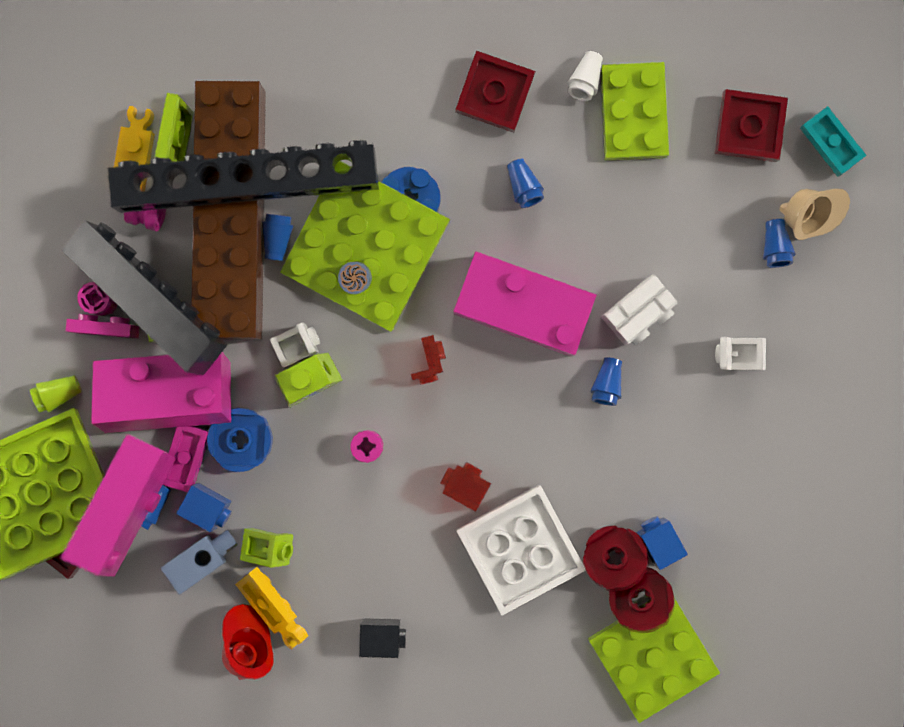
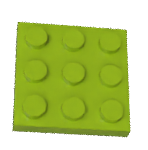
(655, 665)

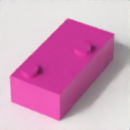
(524, 304)
(158, 394)
(119, 507)

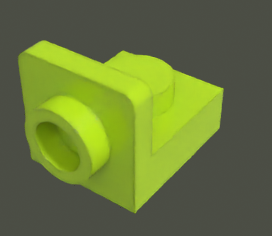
(266, 548)

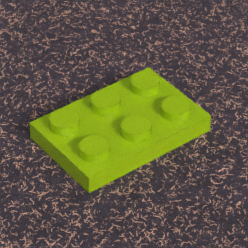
(634, 111)

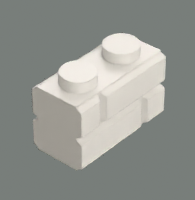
(639, 310)

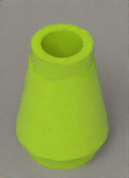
(53, 393)

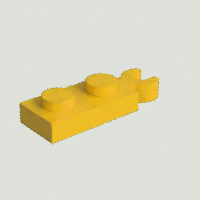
(136, 142)
(271, 607)

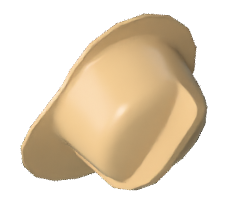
(815, 212)

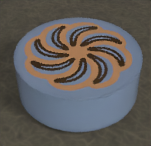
(354, 277)

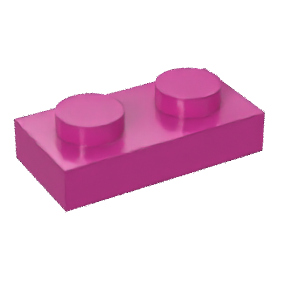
(90, 325)
(188, 450)

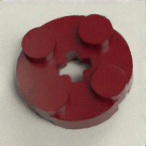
(614, 576)
(654, 614)

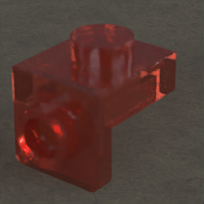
(434, 353)

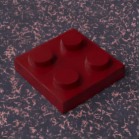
(495, 91)
(751, 125)

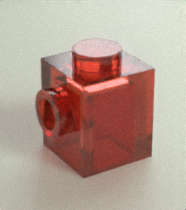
(465, 485)

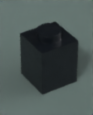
(381, 638)

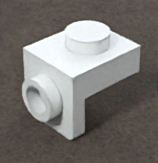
(295, 344)
(741, 353)

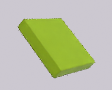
(174, 129)

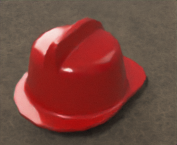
(246, 643)

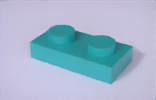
(832, 141)

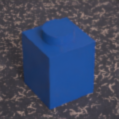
(205, 508)
(661, 542)

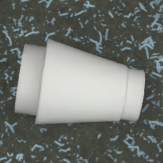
(585, 79)

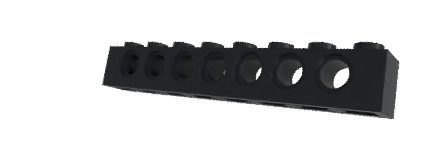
(127, 177)

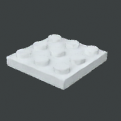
(521, 550)

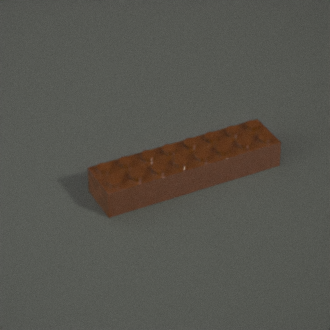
(229, 235)

